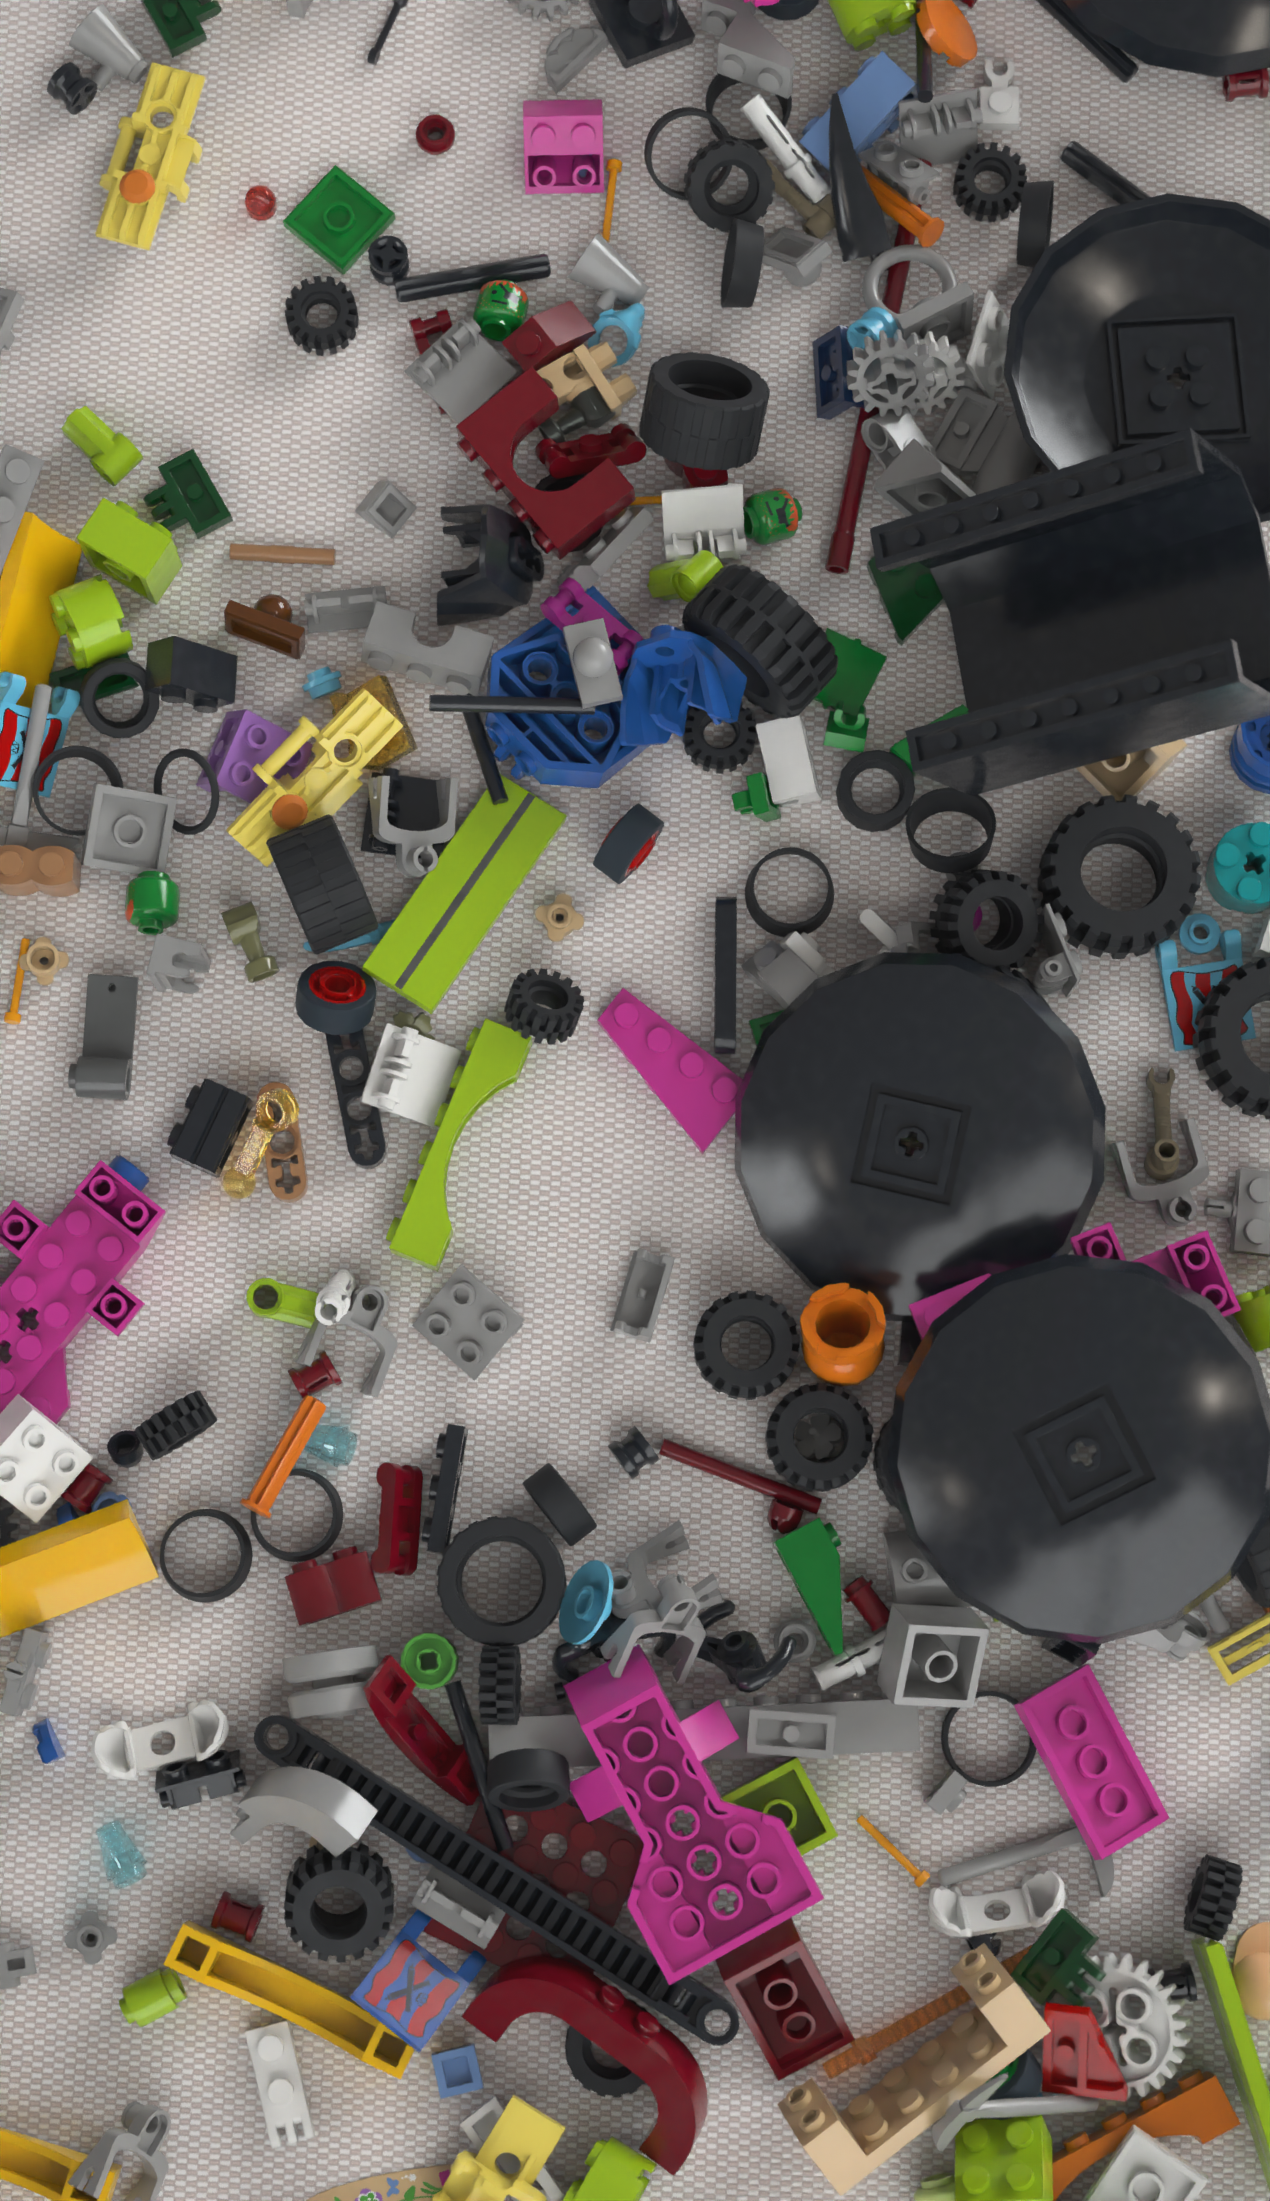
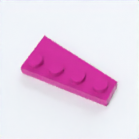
(677, 1070)

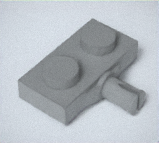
(1246, 1212)
(21, 1672)

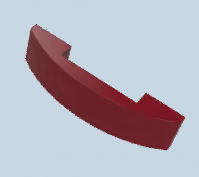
(418, 1732)

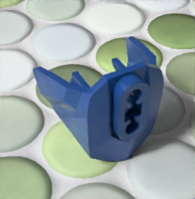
(668, 676)

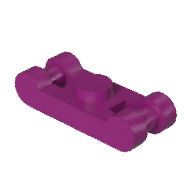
(573, 593)

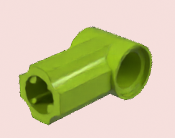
(108, 452)
(683, 577)
(293, 1304)

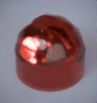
(257, 208)

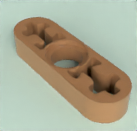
(297, 1170)

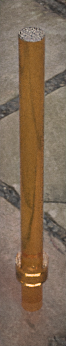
(864, 2049)

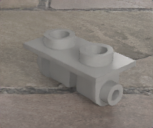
(900, 170)
(342, 608)
(457, 1907)

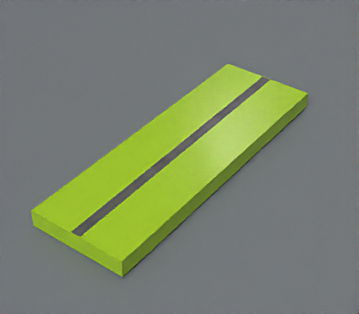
(463, 895)
(1237, 2043)

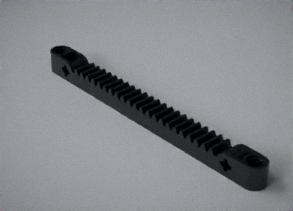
(506, 1884)

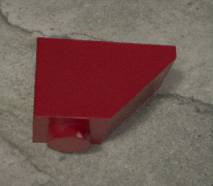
(549, 336)

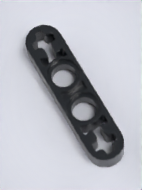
(725, 975)
(350, 1090)

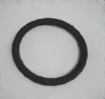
(184, 752)

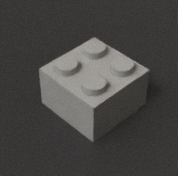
(932, 1656)

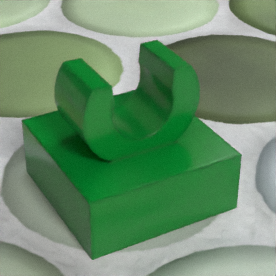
(846, 730)
(757, 799)

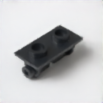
(180, 1781)

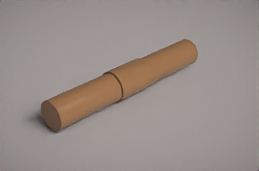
(282, 554)

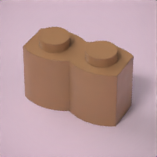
(45, 869)

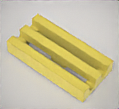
(1223, 1663)

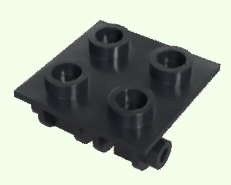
(410, 807)

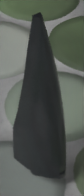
(856, 211)

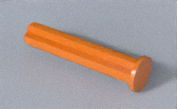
(904, 211)
(284, 1456)

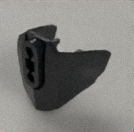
(500, 575)

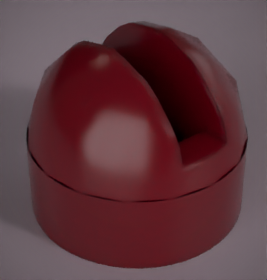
(783, 1516)

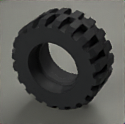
(765, 638)
(1155, 840)
(1221, 1041)

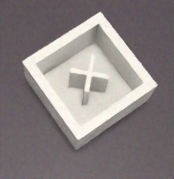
(36, 1458)

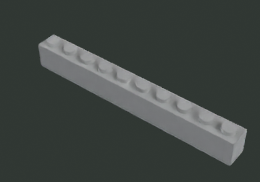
(859, 1727)

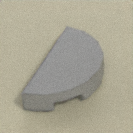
(571, 54)

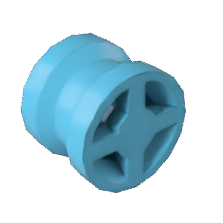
(870, 325)

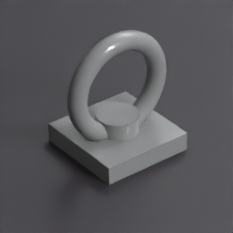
(942, 314)

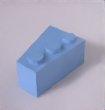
(868, 108)

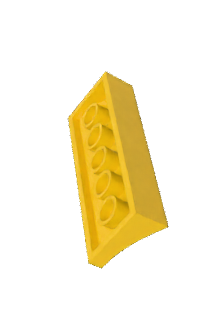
(34, 569)
(72, 1566)

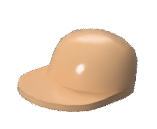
(1252, 1970)

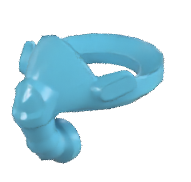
(629, 320)

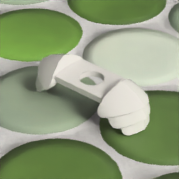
(128, 1752)
(1029, 1906)

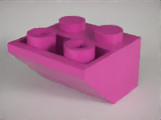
(558, 146)

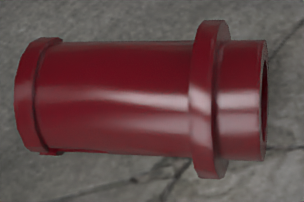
(867, 1602)

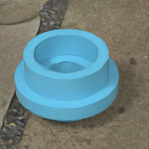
(322, 683)
(1196, 945)

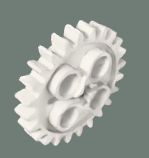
(1156, 2025)

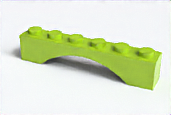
(492, 1066)

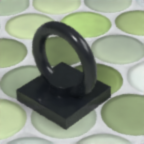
(642, 28)

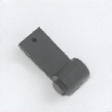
(108, 1039)

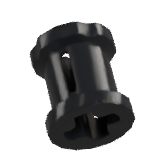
(1184, 1980)

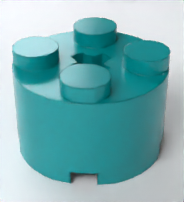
(1226, 874)

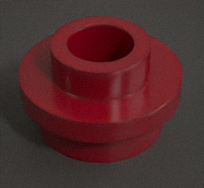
(435, 124)

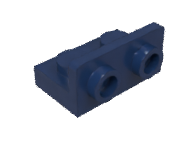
(830, 373)

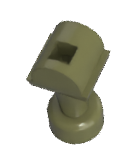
(244, 929)

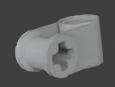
(891, 434)

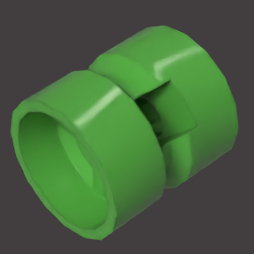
(430, 1660)

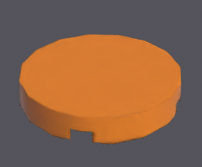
(947, 31)

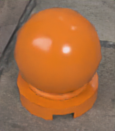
(843, 1334)

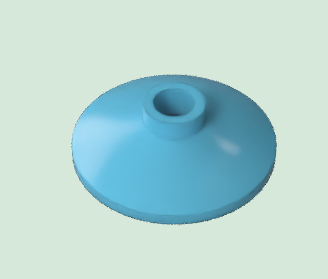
(586, 1602)

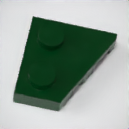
(907, 596)

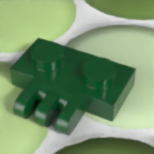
(180, 21)
(188, 497)
(1059, 1961)

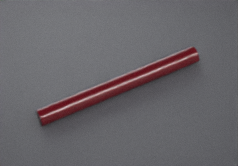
(740, 1476)

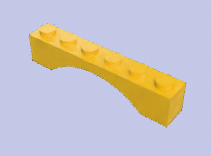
(288, 1994)
(47, 2168)

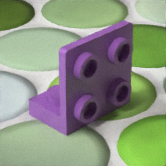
(239, 746)

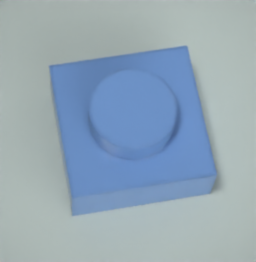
(457, 2070)

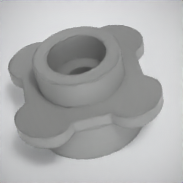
(103, 1937)

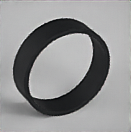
(659, 125)
(946, 1751)

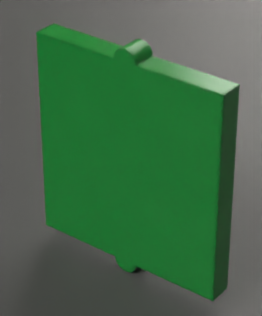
(855, 673)

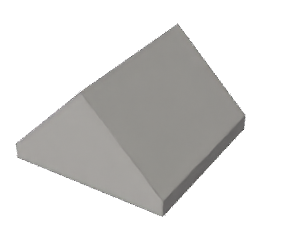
(920, 481)

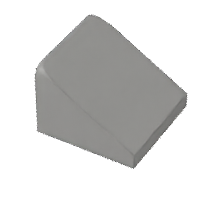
(386, 508)

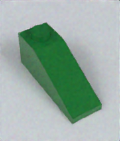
(815, 1571)

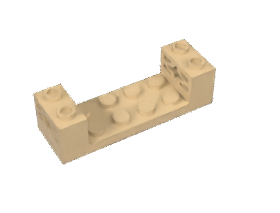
(922, 2088)

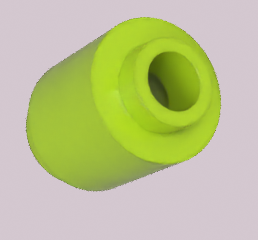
(152, 1996)

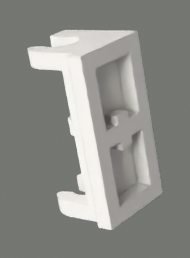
(788, 761)

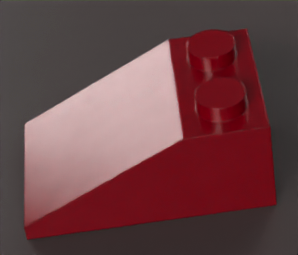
(784, 1999)

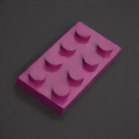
(1091, 1762)

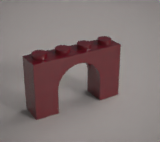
(558, 517)

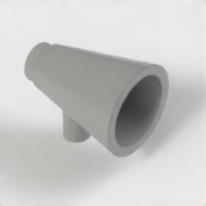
(107, 43)
(608, 273)

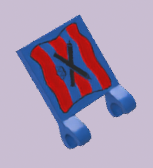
(413, 1988)

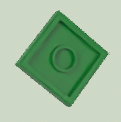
(339, 219)

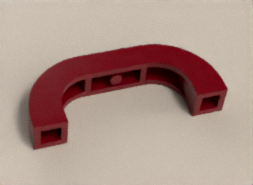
(617, 2028)

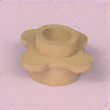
(555, 928)
(43, 949)

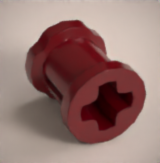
(1258, 87)
(315, 1378)
(86, 1488)
(237, 1916)

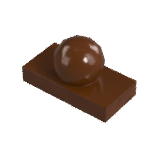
(266, 625)

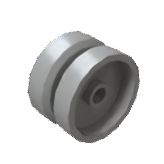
(332, 1680)

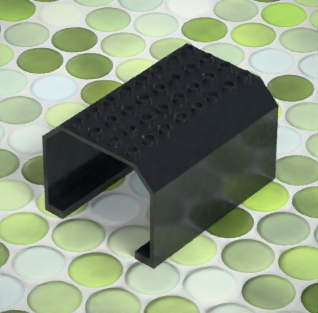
(1093, 611)

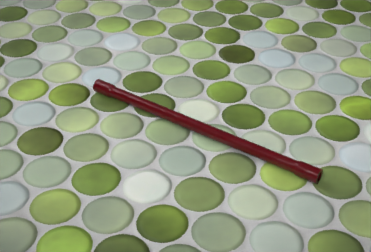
(843, 537)

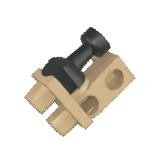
(580, 381)

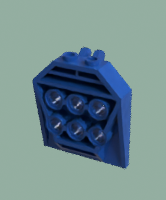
(554, 745)

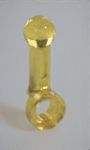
(240, 1180)

